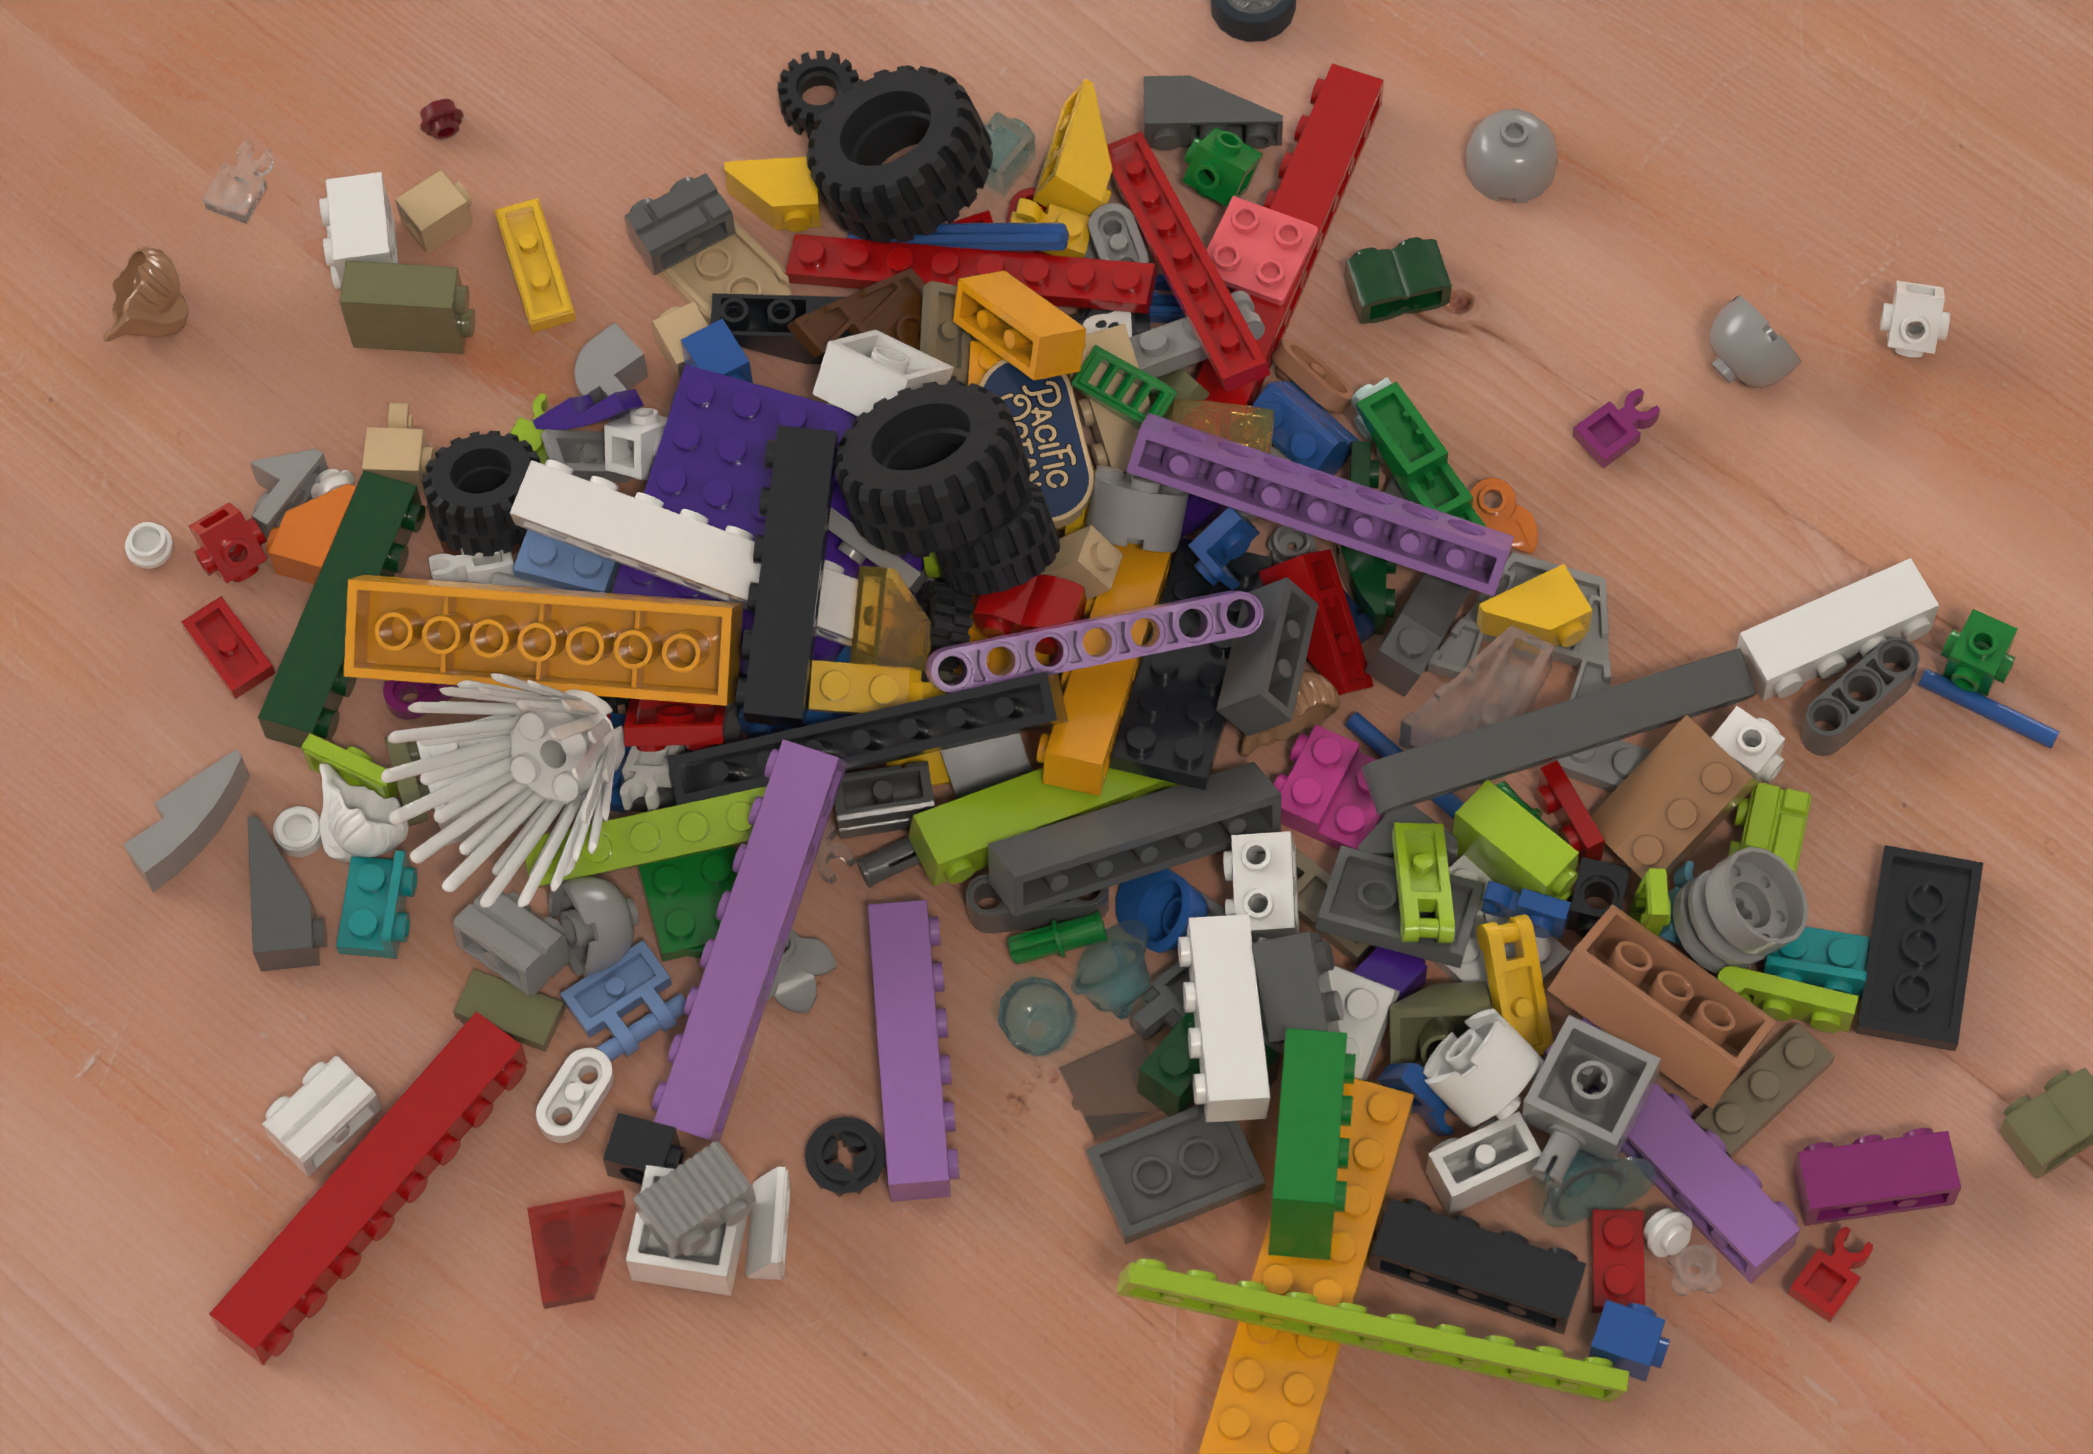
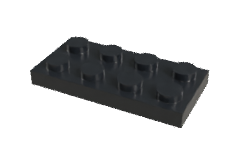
(1919, 948)

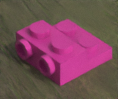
(1327, 790)

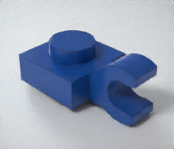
(1411, 1079)

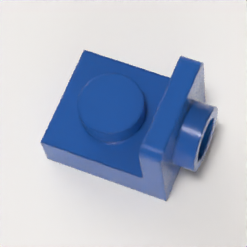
(1220, 543)

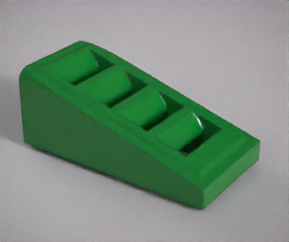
(1132, 374)

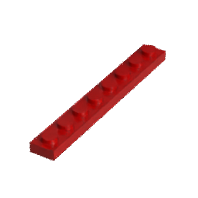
(1186, 264)
(1057, 279)

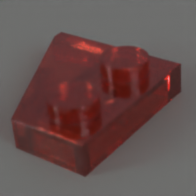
(574, 1245)

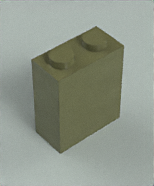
(406, 307)

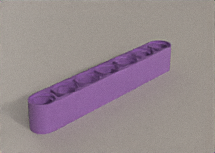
(1118, 644)

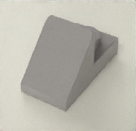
(580, 451)
(289, 483)

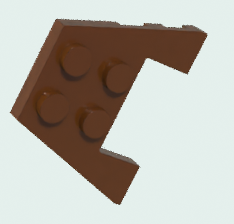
(886, 306)

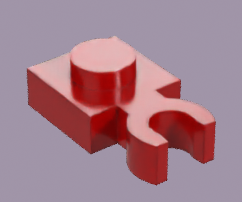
(1828, 1280)

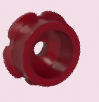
(441, 119)

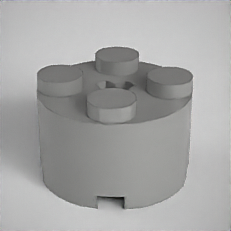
(1136, 510)

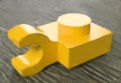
(1076, 224)

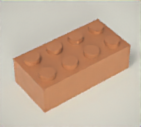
(1662, 1004)

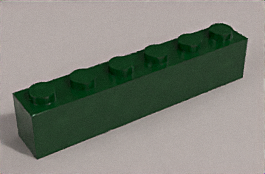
(312, 670)

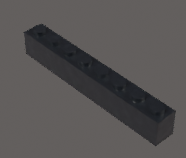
(879, 735)

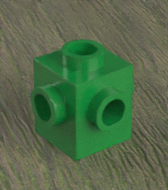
(1221, 166)
(1979, 653)

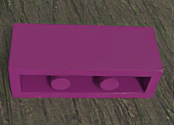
(1876, 1176)

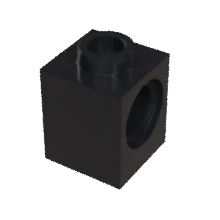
(1596, 880)
(638, 1144)

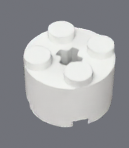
(1483, 1069)

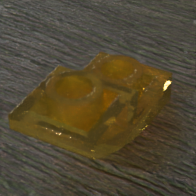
(1232, 422)

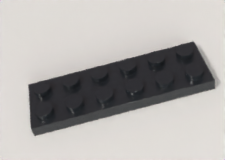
(1172, 712)

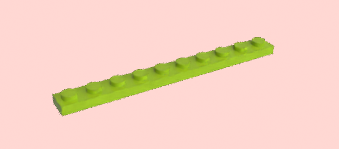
(1391, 1335)

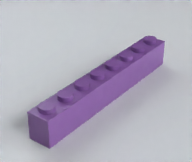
(749, 940)

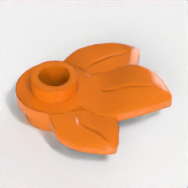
(1508, 517)

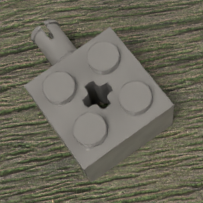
(1582, 1120)

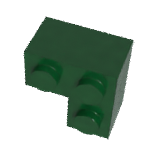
(1169, 1070)

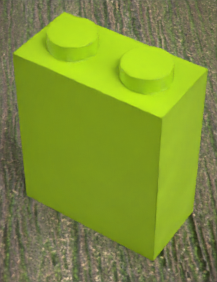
(1514, 845)

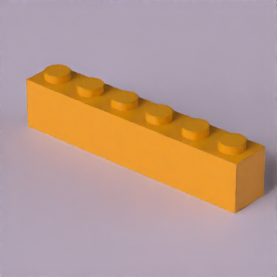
(1097, 696)

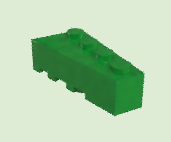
(1310, 1143)

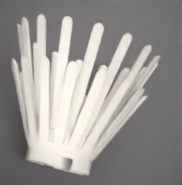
(552, 757)

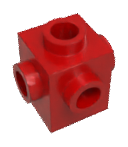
(229, 544)

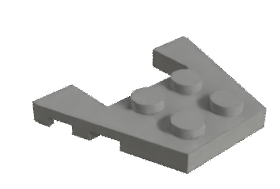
(1589, 654)

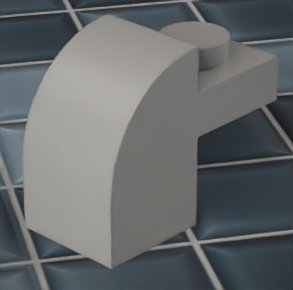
(609, 365)

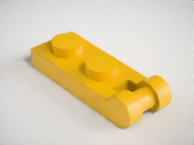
(1516, 981)

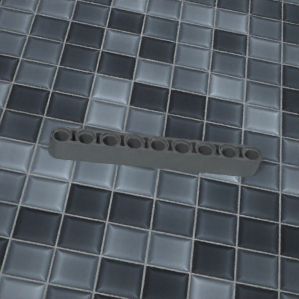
(1557, 731)

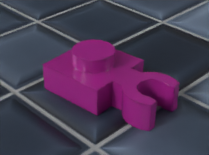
(1613, 431)

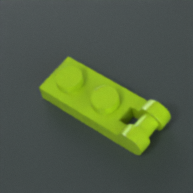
(1423, 882)
(1786, 999)

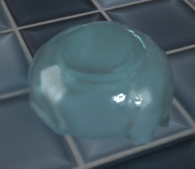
(1037, 1016)

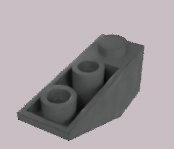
(1187, 108)

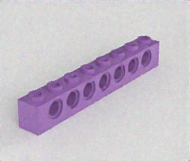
(1320, 504)

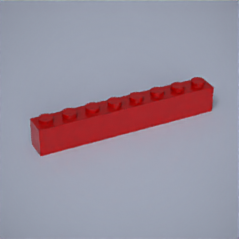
(369, 1189)

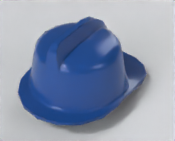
(1163, 904)

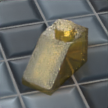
(888, 622)

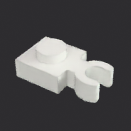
(470, 568)
(645, 773)

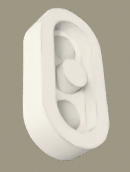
(573, 1097)

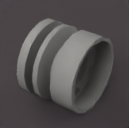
(1740, 910)

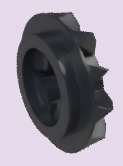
(856, 1137)

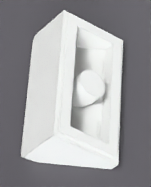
(769, 1226)

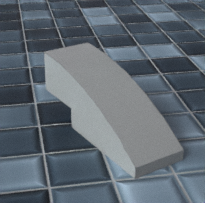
(188, 821)

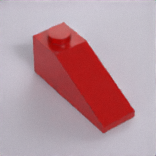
(1334, 638)

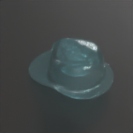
(1116, 970)
(1595, 1185)

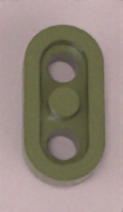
(409, 787)

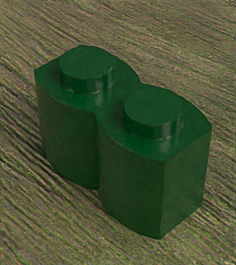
(1397, 280)

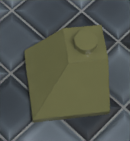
(1430, 1016)

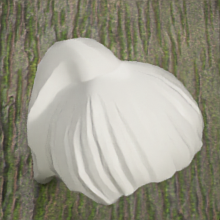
(356, 819)

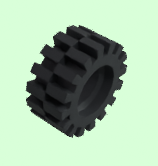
(808, 75)
(949, 618)

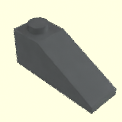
(1416, 633)
(283, 918)

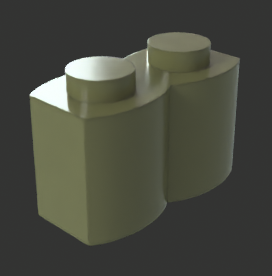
(2052, 1125)

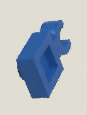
(1546, 912)

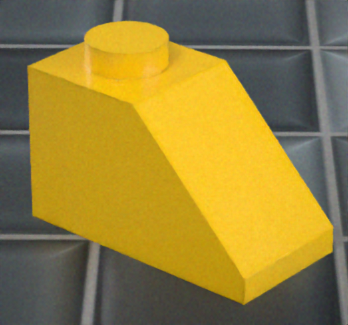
(776, 191)
(1544, 607)

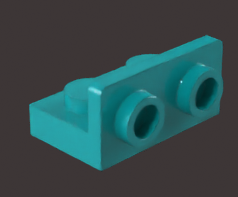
(375, 906)
(1823, 960)

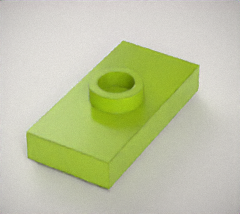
(351, 764)
(1651, 901)

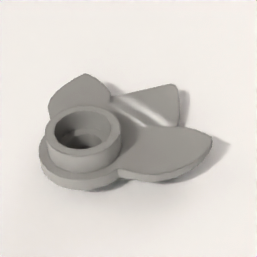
(795, 979)

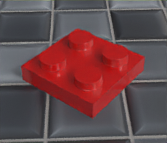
(658, 724)

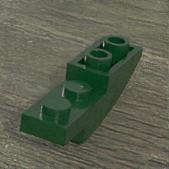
(1361, 572)

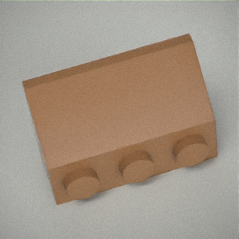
(1672, 800)

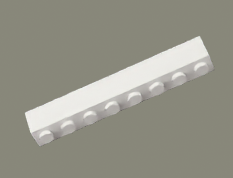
(662, 542)

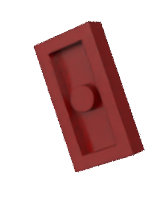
(228, 647)
(1559, 797)
(1617, 1257)

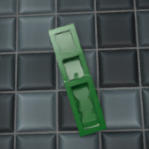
(1415, 453)

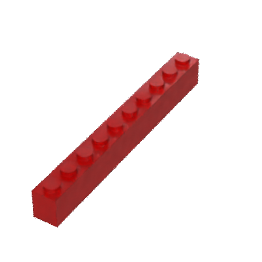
(1310, 191)

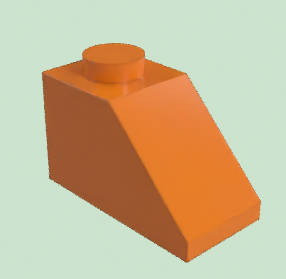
(307, 533)

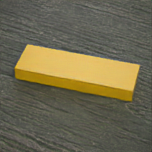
(535, 265)

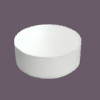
(298, 831)

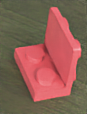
(1260, 249)

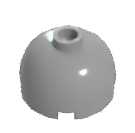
(1511, 156)
(1749, 347)
(596, 922)

